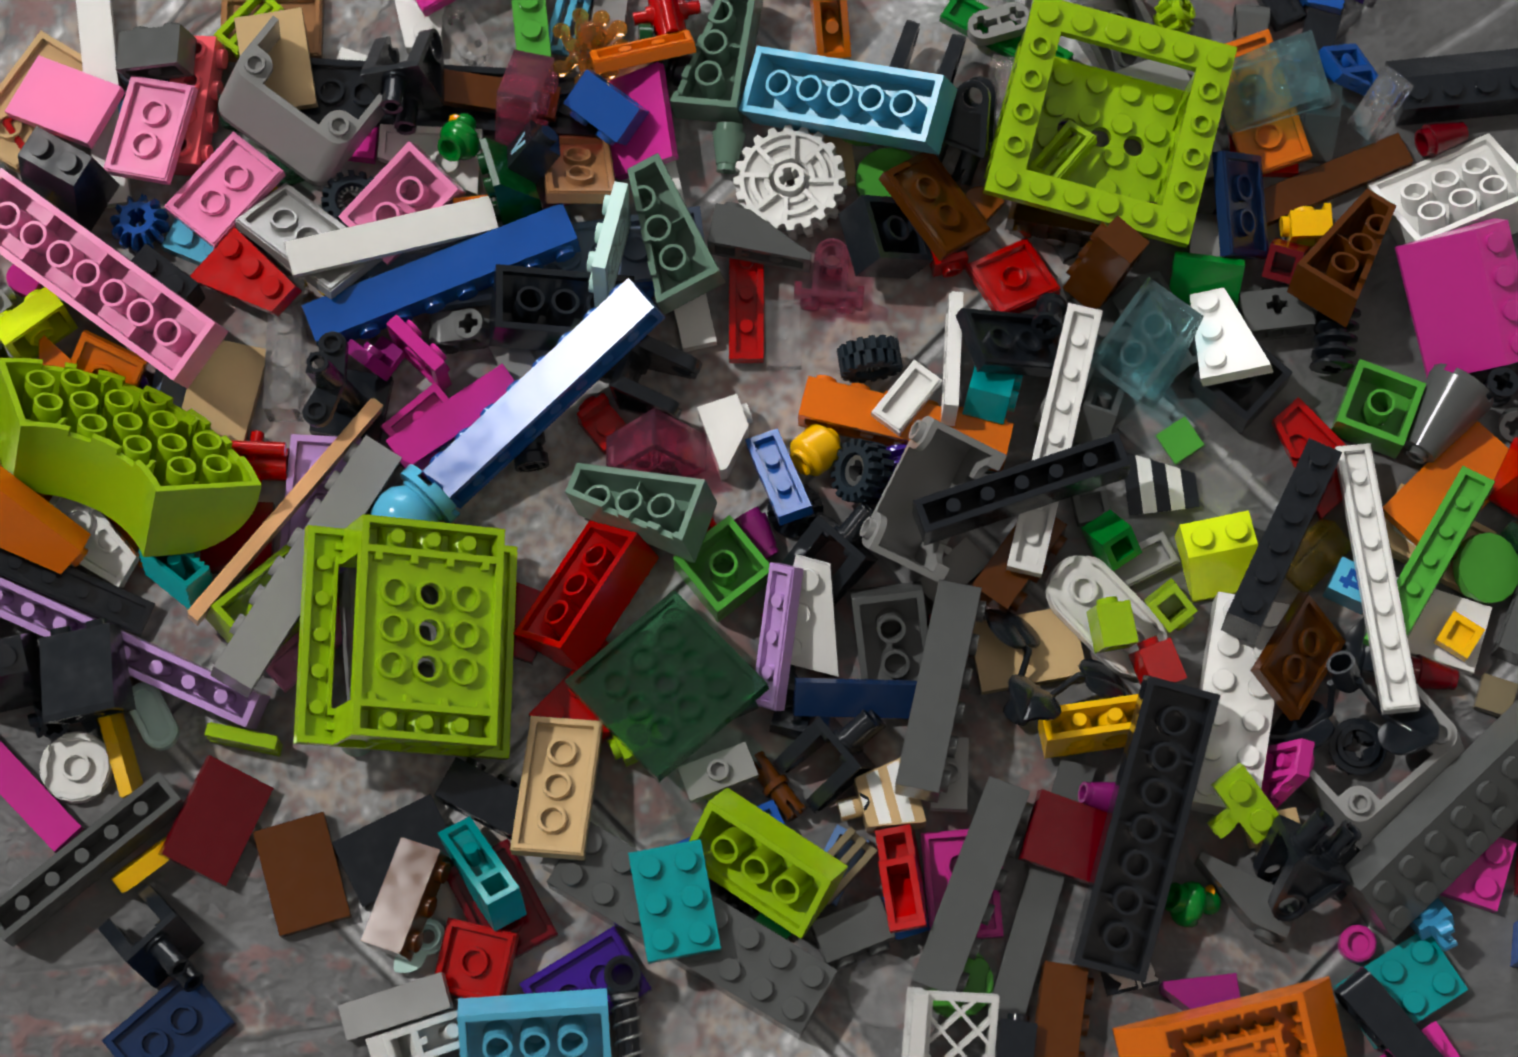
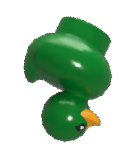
(459, 138)
(1190, 901)

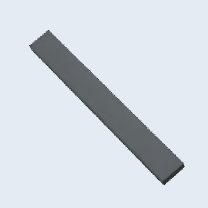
(1034, 913)

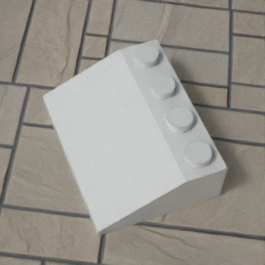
(1452, 191)

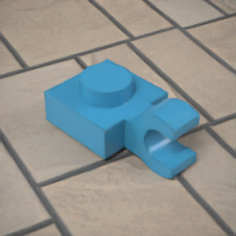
(1436, 922)

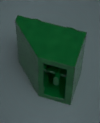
(513, 193)

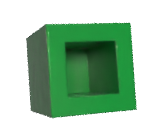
(1111, 540)

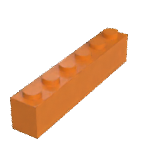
(849, 411)

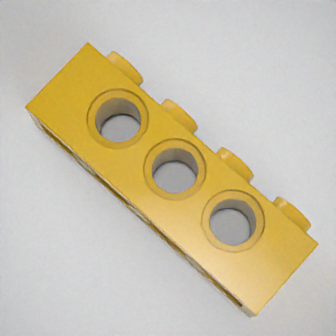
(1088, 726)

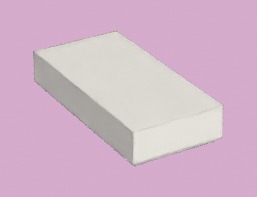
(906, 397)

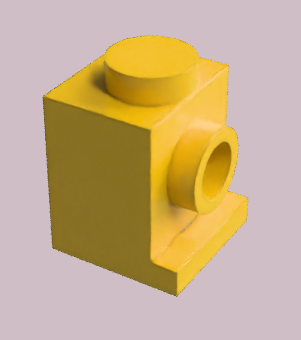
(1306, 225)

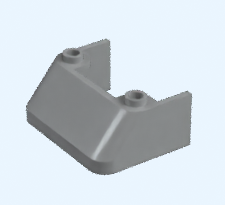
(281, 129)
(1364, 808)

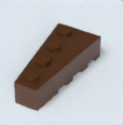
(1340, 262)

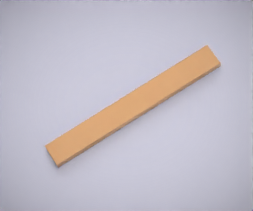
(285, 510)

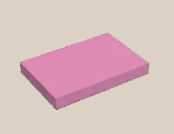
(65, 101)
(150, 130)
(224, 189)

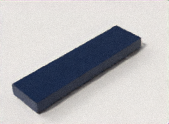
(849, 696)

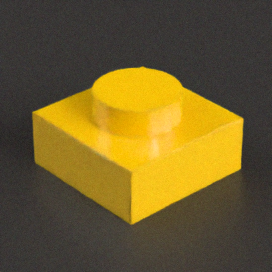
(1459, 636)

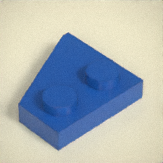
(1348, 67)

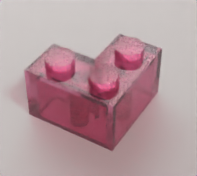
(524, 94)
(659, 445)

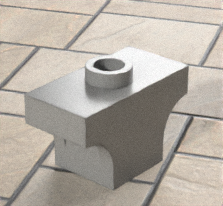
(717, 771)
(956, 798)

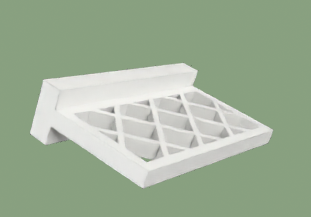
(918, 1021)

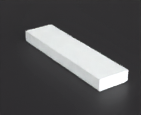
(951, 360)

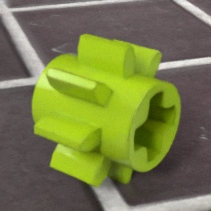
(1175, 15)

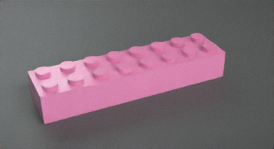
(104, 284)

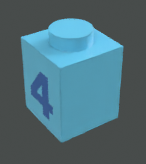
(1344, 586)

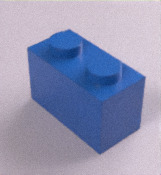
(606, 108)

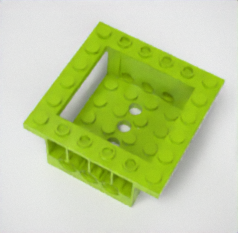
(1169, 123)
(391, 705)

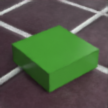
(1180, 440)

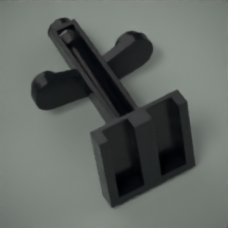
(341, 391)

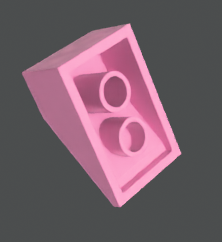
(402, 187)

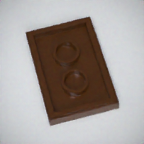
(934, 204)
(1297, 656)
(302, 874)

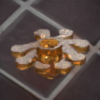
(589, 36)

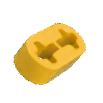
(140, 867)

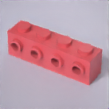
(210, 62)

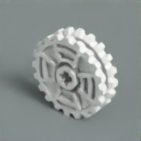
(795, 156)

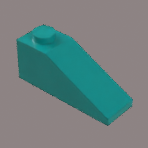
(483, 874)

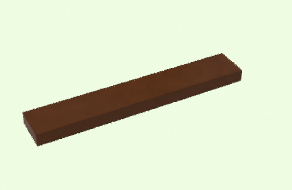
(1336, 177)

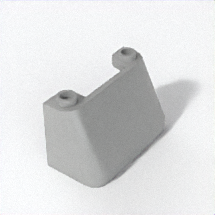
(931, 462)

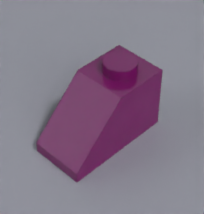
(1200, 991)

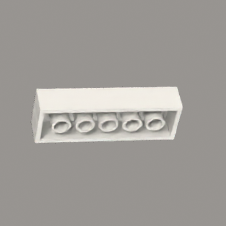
(1244, 707)

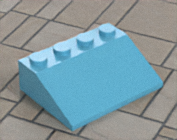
(535, 1025)

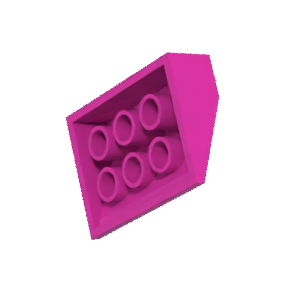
(1464, 296)

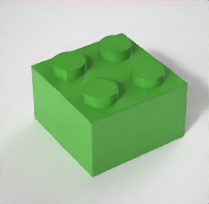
(1378, 408)
(725, 570)

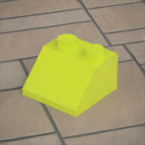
(36, 317)
(1216, 553)

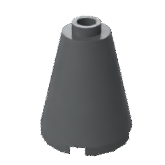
(1445, 412)

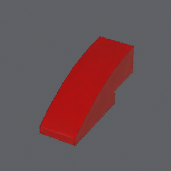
(901, 878)

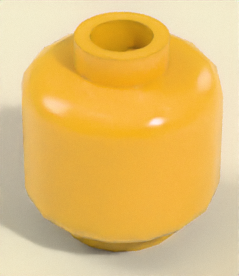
(815, 450)

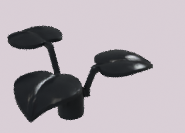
(1027, 699)
(1402, 733)

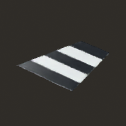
(1158, 487)

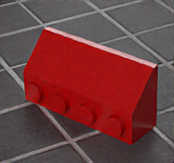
(587, 594)

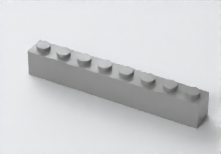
(278, 604)

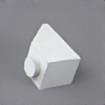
(725, 429)

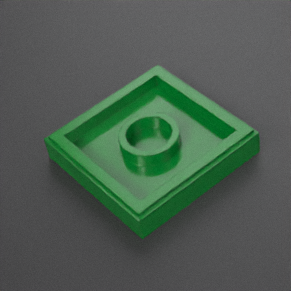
(1201, 273)

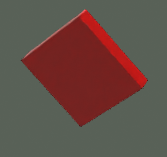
(1012, 277)
(476, 959)

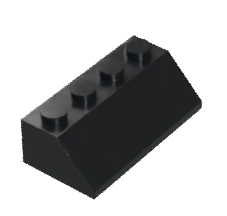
(1458, 86)
(538, 305)

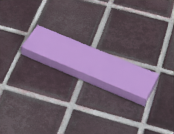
(778, 633)

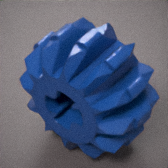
(137, 212)

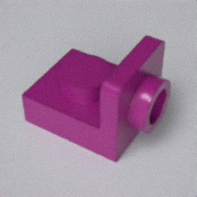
(381, 358)

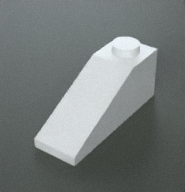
(419, 1039)

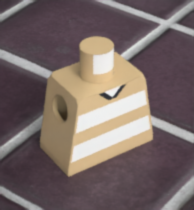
(879, 804)

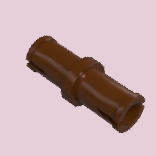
(777, 787)

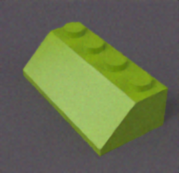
(766, 862)

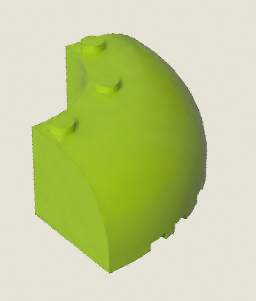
(123, 455)

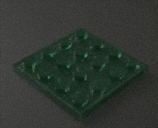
(666, 685)

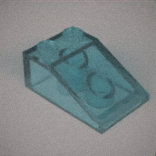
(1275, 83)
(1148, 343)

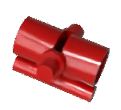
(667, 15)
(266, 458)

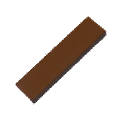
(480, 93)

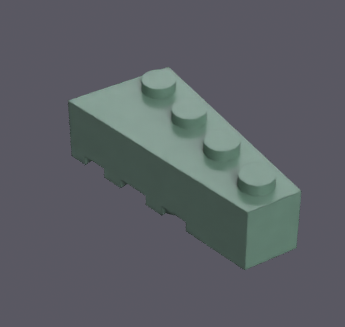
(720, 67)
(674, 246)
(659, 507)

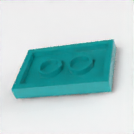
(674, 901)
(1416, 977)

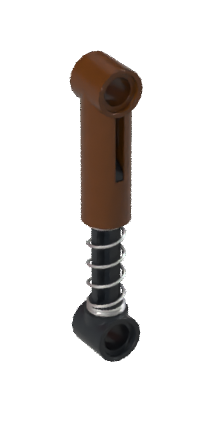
(624, 1000)

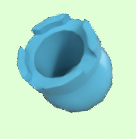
(415, 500)

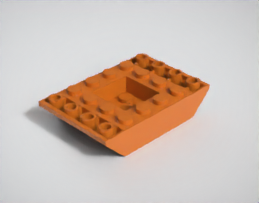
(1272, 1023)

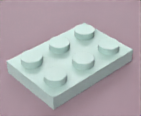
(610, 241)

